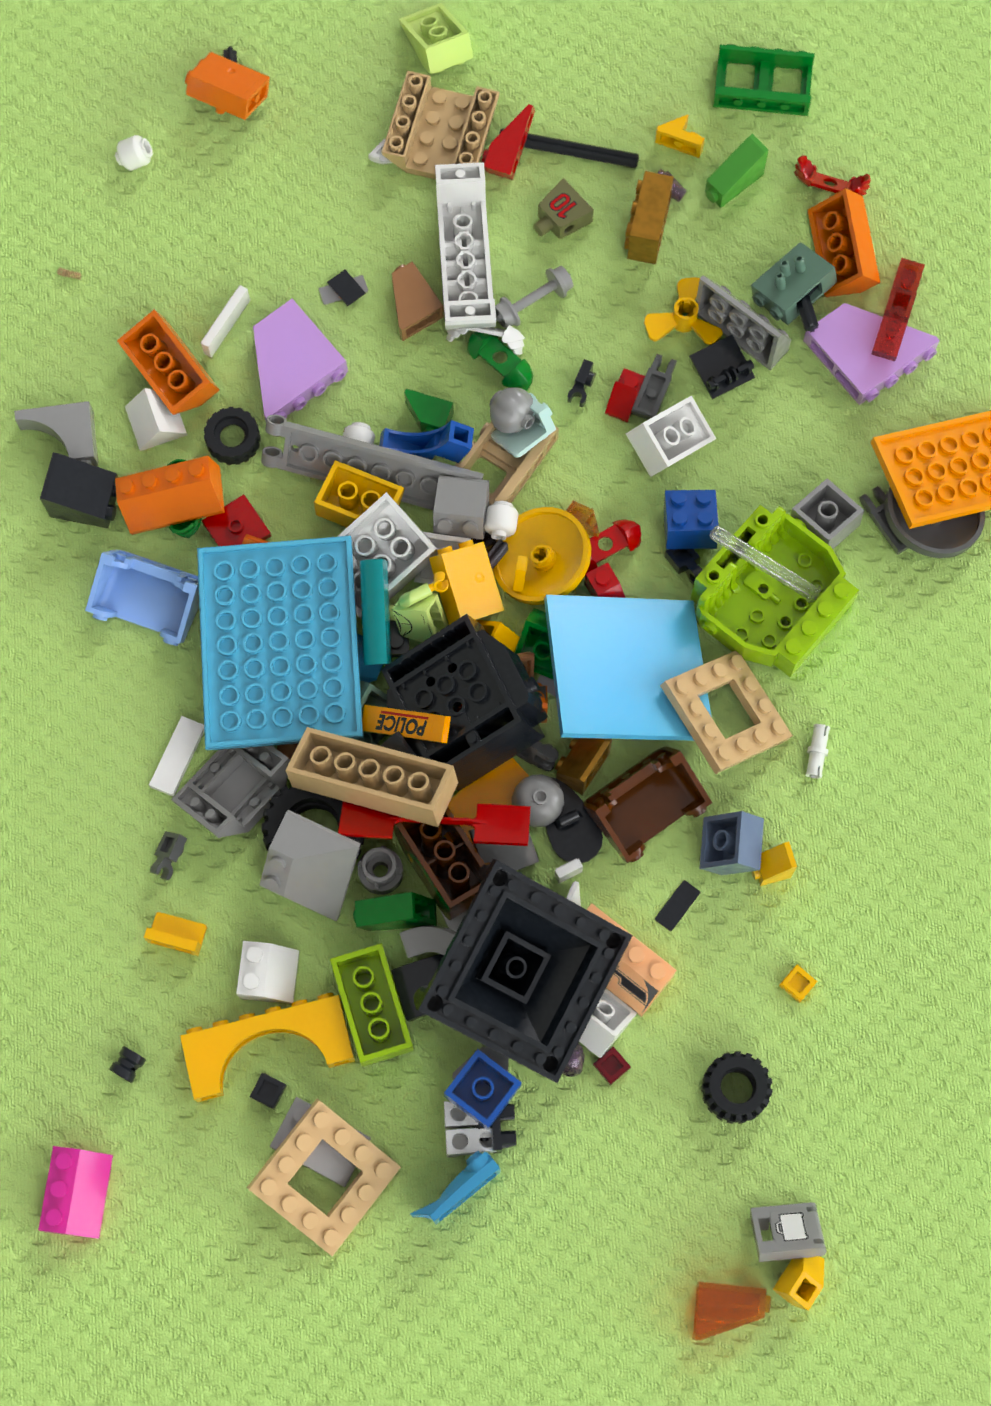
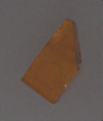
(585, 516)

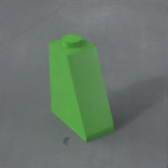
(737, 171)

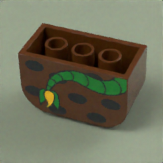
(443, 866)

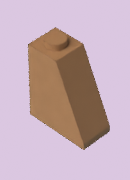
(414, 300)

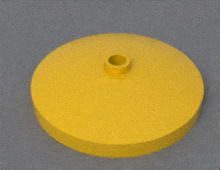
(556, 555)

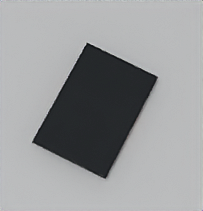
(346, 287)

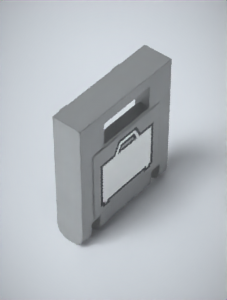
(794, 1231)

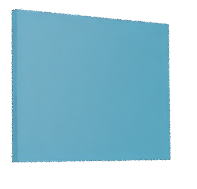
(278, 642)

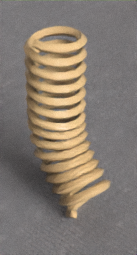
(67, 273)

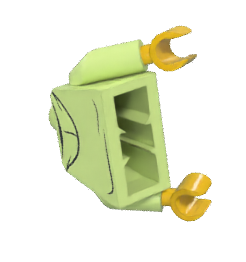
(420, 610)

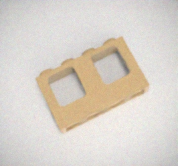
(517, 469)

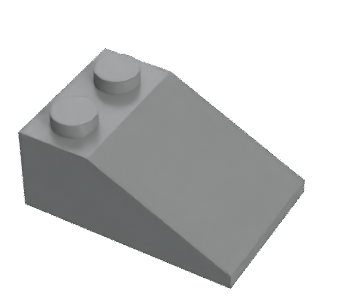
(324, 1158)

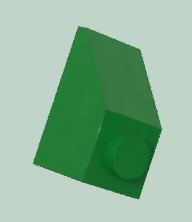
(428, 411)

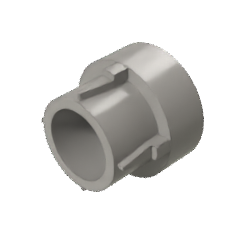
(377, 857)

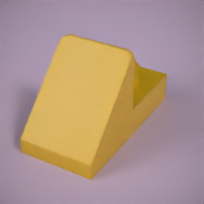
(674, 135)

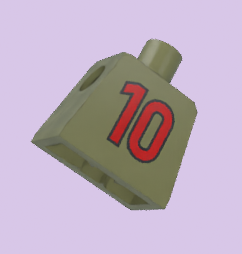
(563, 211)

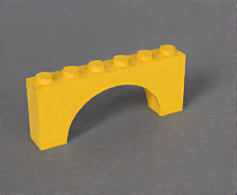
(211, 1049)

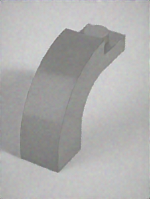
(426, 939)

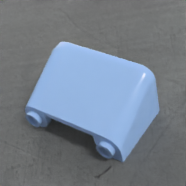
(144, 594)

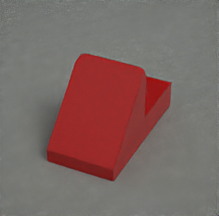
(624, 395)

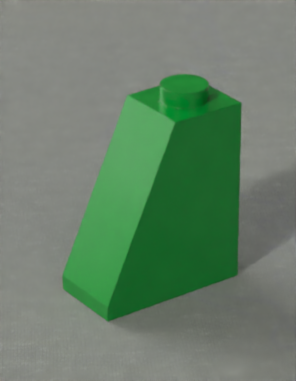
(395, 912)

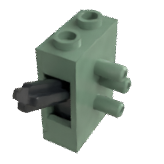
(794, 286)

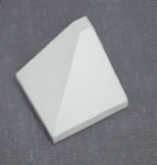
(574, 893)

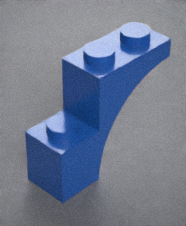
(449, 442)

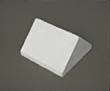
(153, 421)

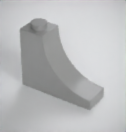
(68, 423)

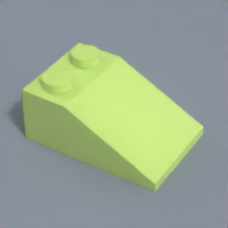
(437, 38)

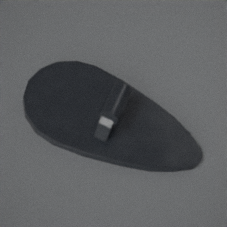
(574, 831)

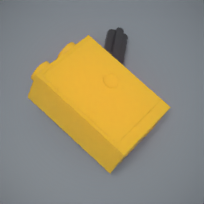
(470, 579)

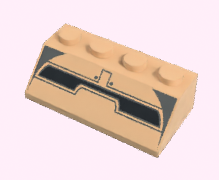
(639, 974)

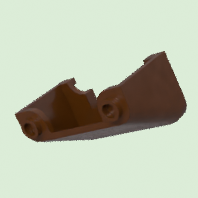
(646, 801)

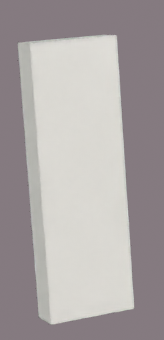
(225, 321)
(177, 756)

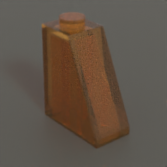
(727, 1307)

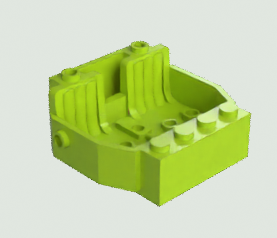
(750, 620)

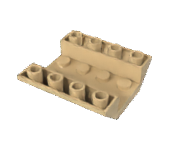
(437, 126)

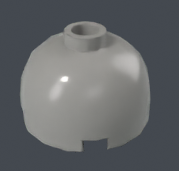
(543, 796)

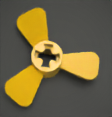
(661, 324)

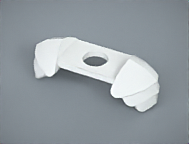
(510, 336)

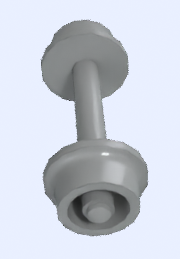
(558, 280)

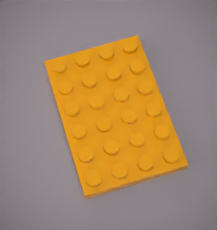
(939, 468)

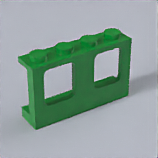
(762, 97)

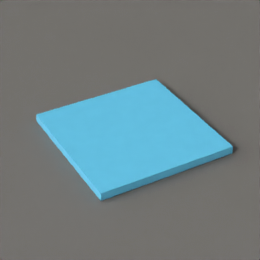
(614, 658)

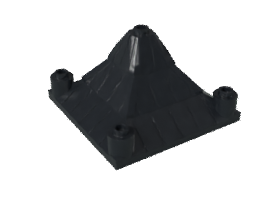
(524, 971)

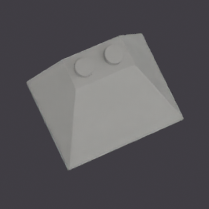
(234, 789)
(310, 865)

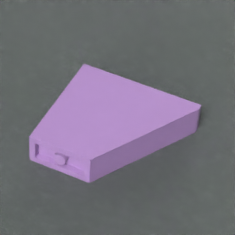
(846, 345)
(293, 360)

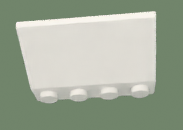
(390, 535)

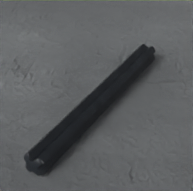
(581, 150)

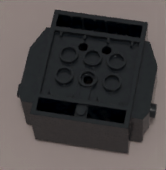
(491, 683)

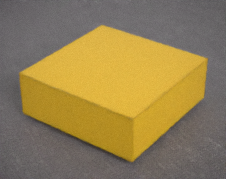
(520, 573)
(798, 983)

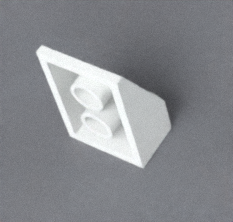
(670, 436)

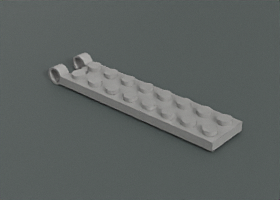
(320, 449)

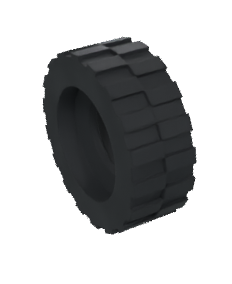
(225, 418)

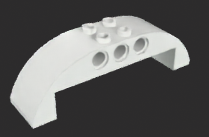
(464, 246)

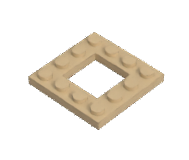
(719, 752)
(272, 1180)

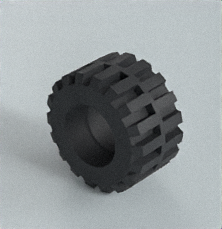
(753, 1071)

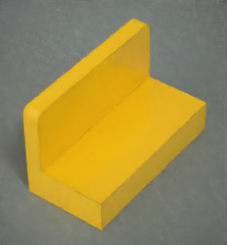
(176, 933)

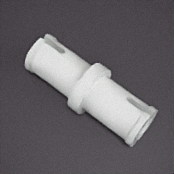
(817, 751)

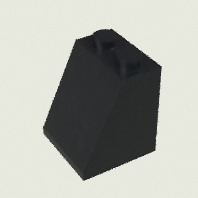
(79, 492)

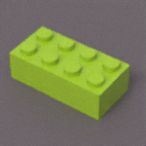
(371, 1005)

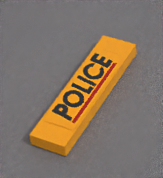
(408, 723)

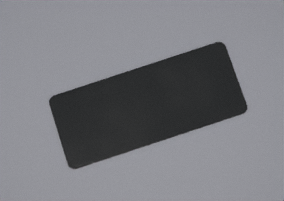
(677, 905)

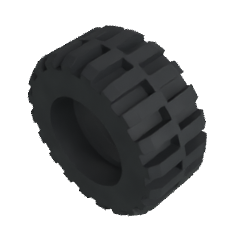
(298, 802)

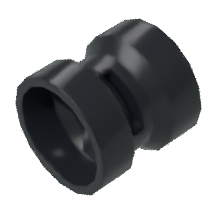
(127, 1064)

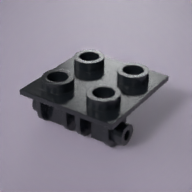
(722, 366)

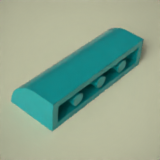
(375, 612)

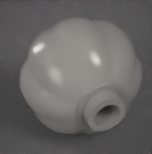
(511, 410)

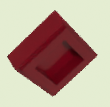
(611, 1066)

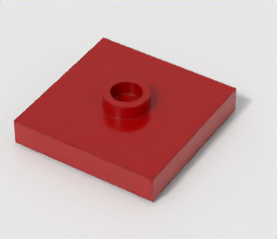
(235, 523)

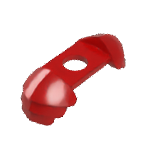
(809, 176)
(622, 534)

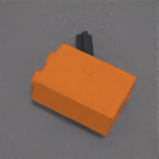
(227, 84)

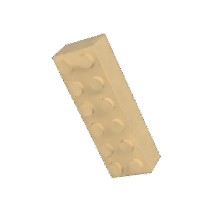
(372, 776)

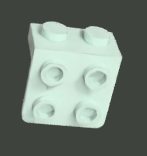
(521, 442)

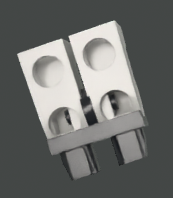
(477, 1138)

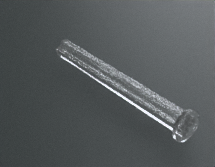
(765, 564)

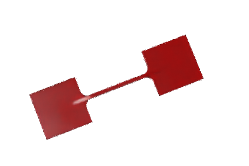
(492, 823)

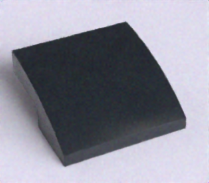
(410, 978)

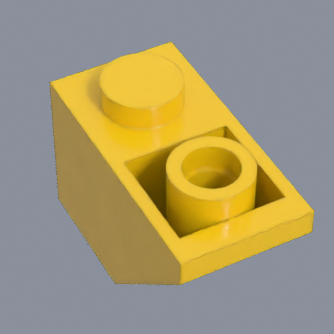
(801, 1281)

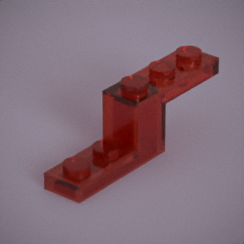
(898, 309)

